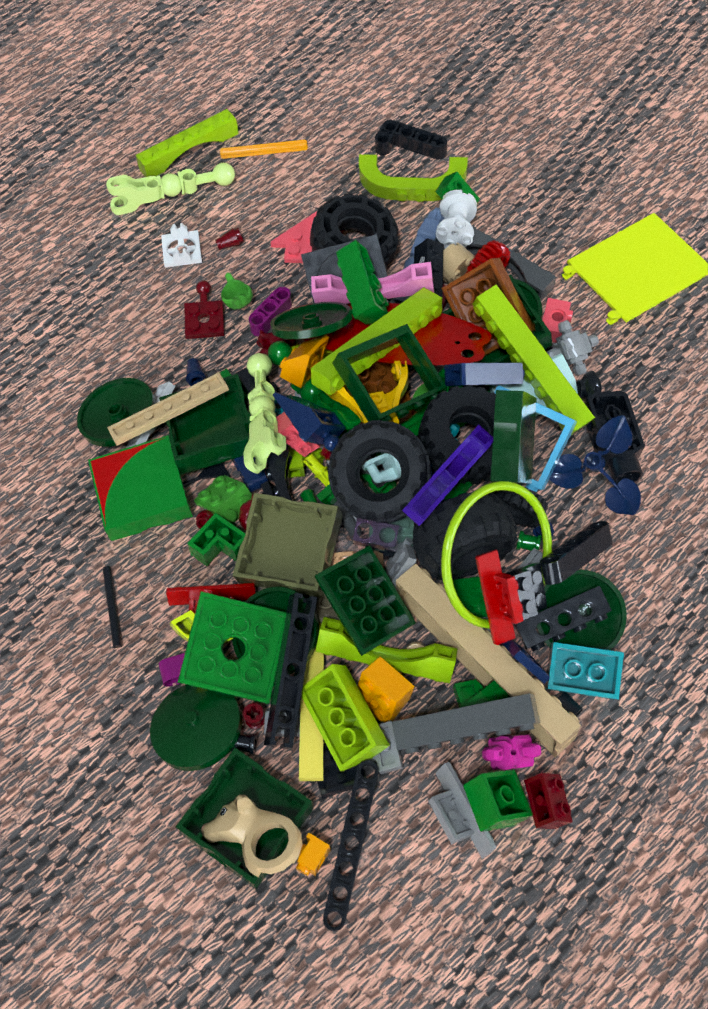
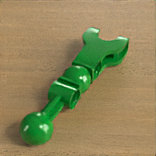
(311, 393)

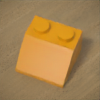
(298, 365)

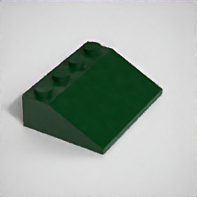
(365, 600)

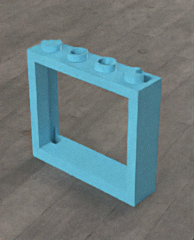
(559, 447)

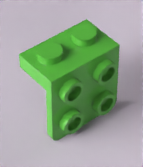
(224, 497)

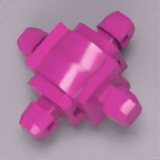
(511, 752)

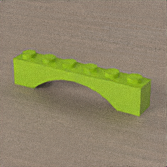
(159, 157)
(430, 662)

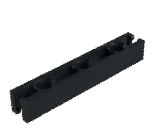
(288, 688)

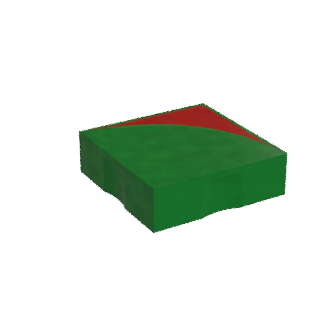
(139, 488)

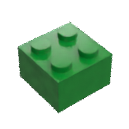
(497, 800)

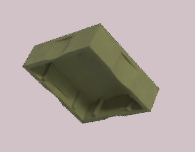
(287, 543)

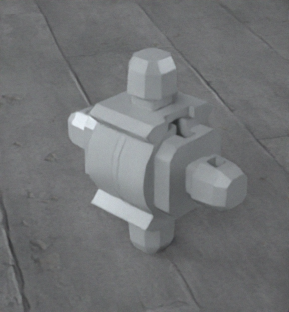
(573, 347)

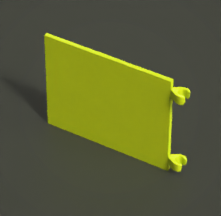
(638, 268)

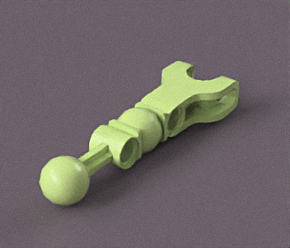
(149, 189)
(263, 425)

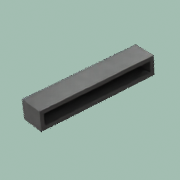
(466, 722)

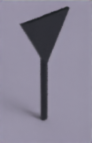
(209, 472)

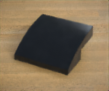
(335, 780)

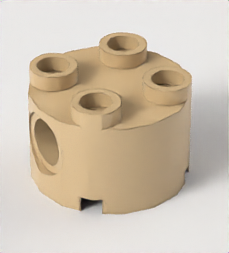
(455, 262)

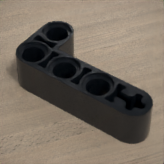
(410, 138)

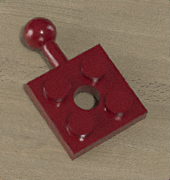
(211, 309)

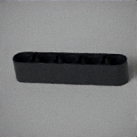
(576, 552)

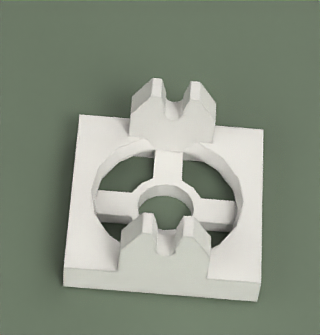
(181, 258)

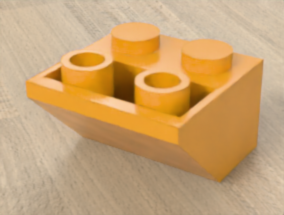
(384, 690)

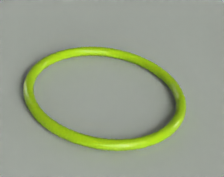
(452, 529)

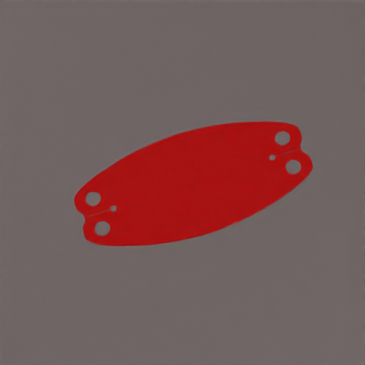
(435, 338)

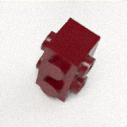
(548, 801)

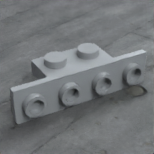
(456, 814)

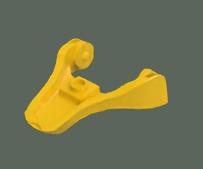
(382, 401)

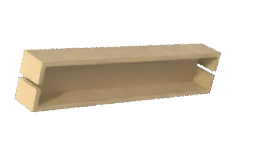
(483, 658)

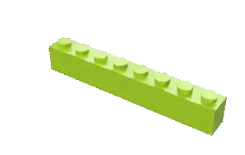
(415, 311)
(524, 348)

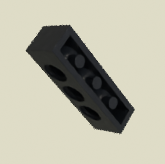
(598, 612)

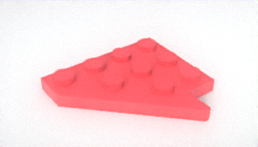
(296, 240)

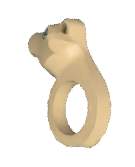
(244, 824)

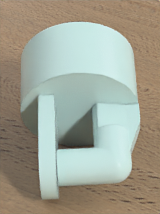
(390, 464)

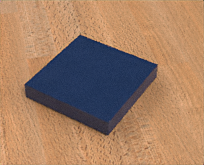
(526, 660)

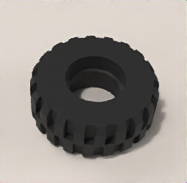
(458, 406)

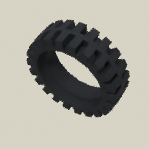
(520, 508)

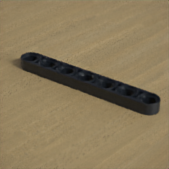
(350, 856)

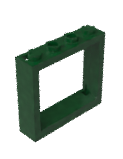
(418, 358)

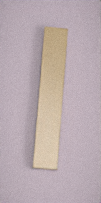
(167, 409)

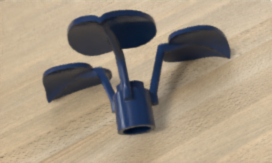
(613, 437)

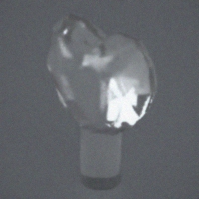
(344, 545)

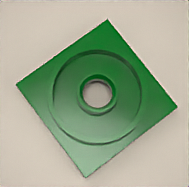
(226, 618)

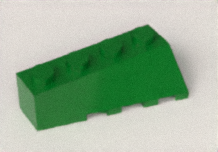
(361, 283)

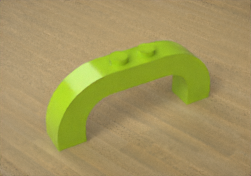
(405, 187)

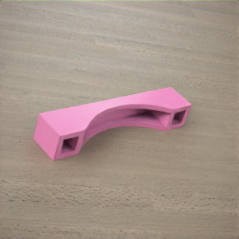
(401, 284)

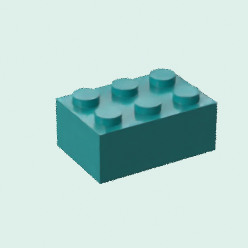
(585, 671)

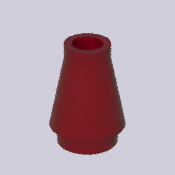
(229, 239)

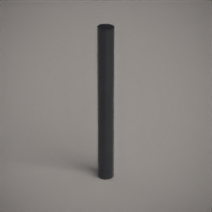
(112, 608)

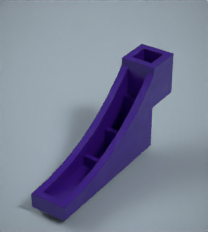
(448, 475)

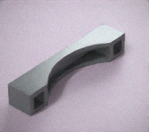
(526, 271)

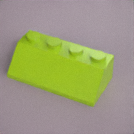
(343, 717)

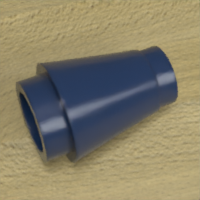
(194, 372)

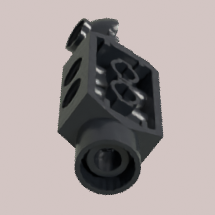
(604, 408)

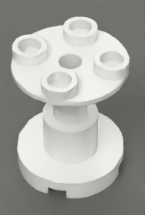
(458, 211)

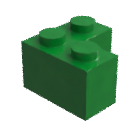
(215, 537)

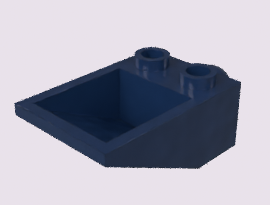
(311, 420)

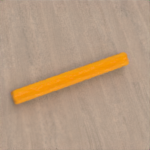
(263, 149)

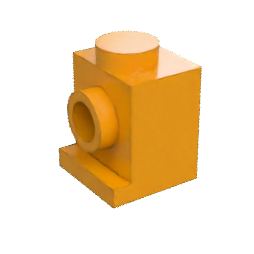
(312, 855)

